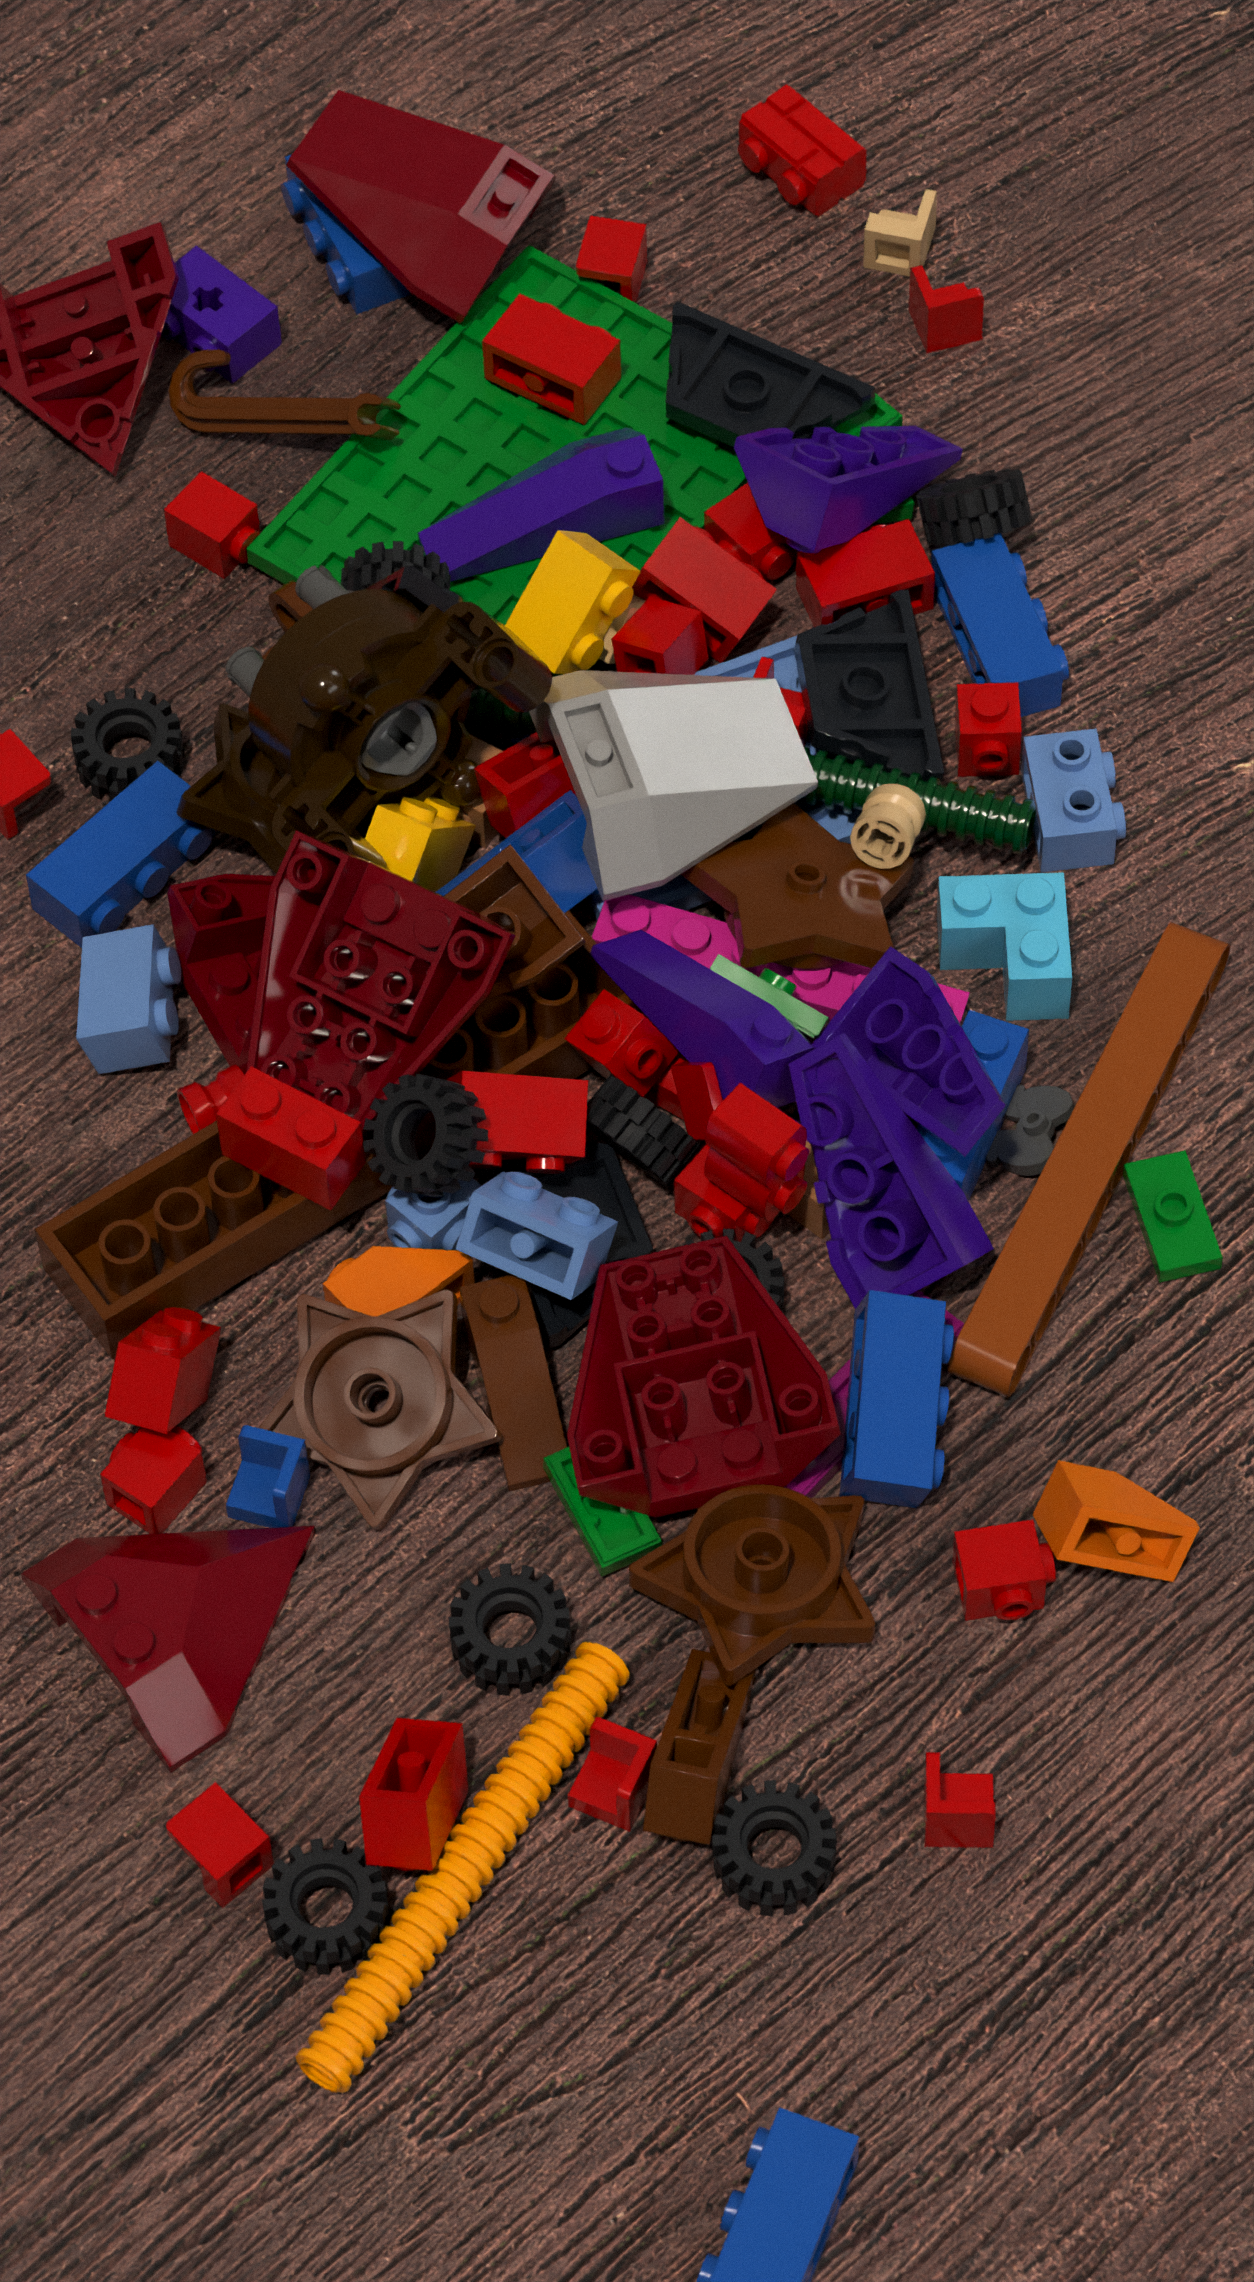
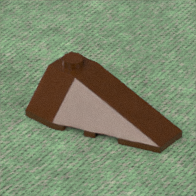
(519, 902)

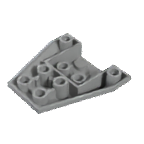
(670, 766)

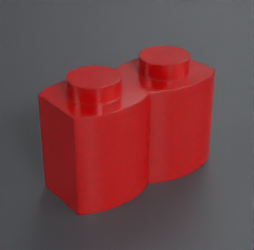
(756, 1153)

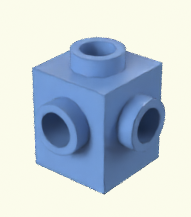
(428, 1220)

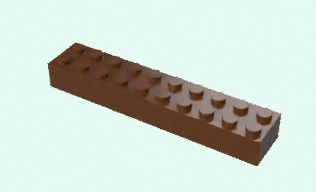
(205, 1223)

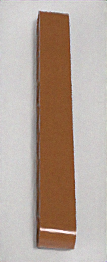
(1088, 1160)

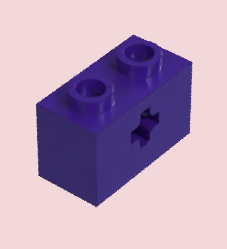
(221, 313)

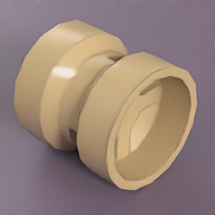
(888, 826)

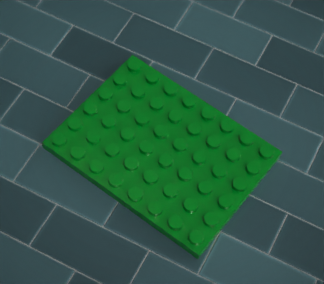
(472, 435)

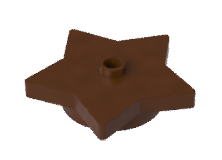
(801, 895)
(351, 1358)
(762, 1574)

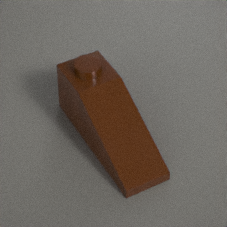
(513, 1376)
(696, 1752)

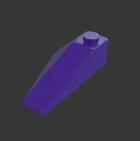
(835, 482)
(589, 486)
(707, 1015)
(918, 1051)
(884, 1192)

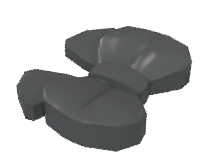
(1029, 1146)

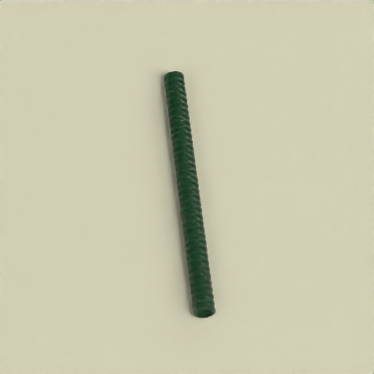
(850, 784)

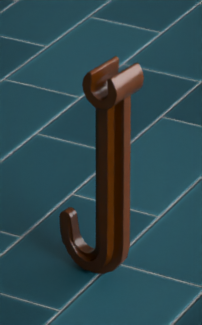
(272, 414)

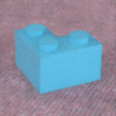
(1012, 926)

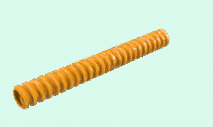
(462, 1868)

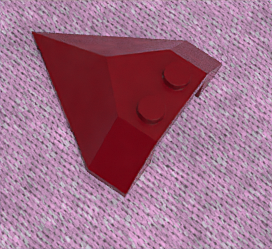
(88, 343)
(174, 1620)

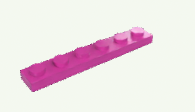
(706, 937)

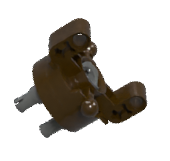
(375, 704)

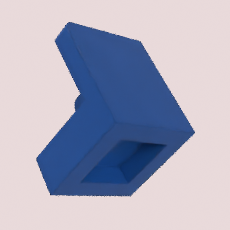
(269, 1478)

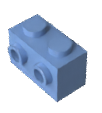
(1072, 800)
(127, 999)
(537, 1233)

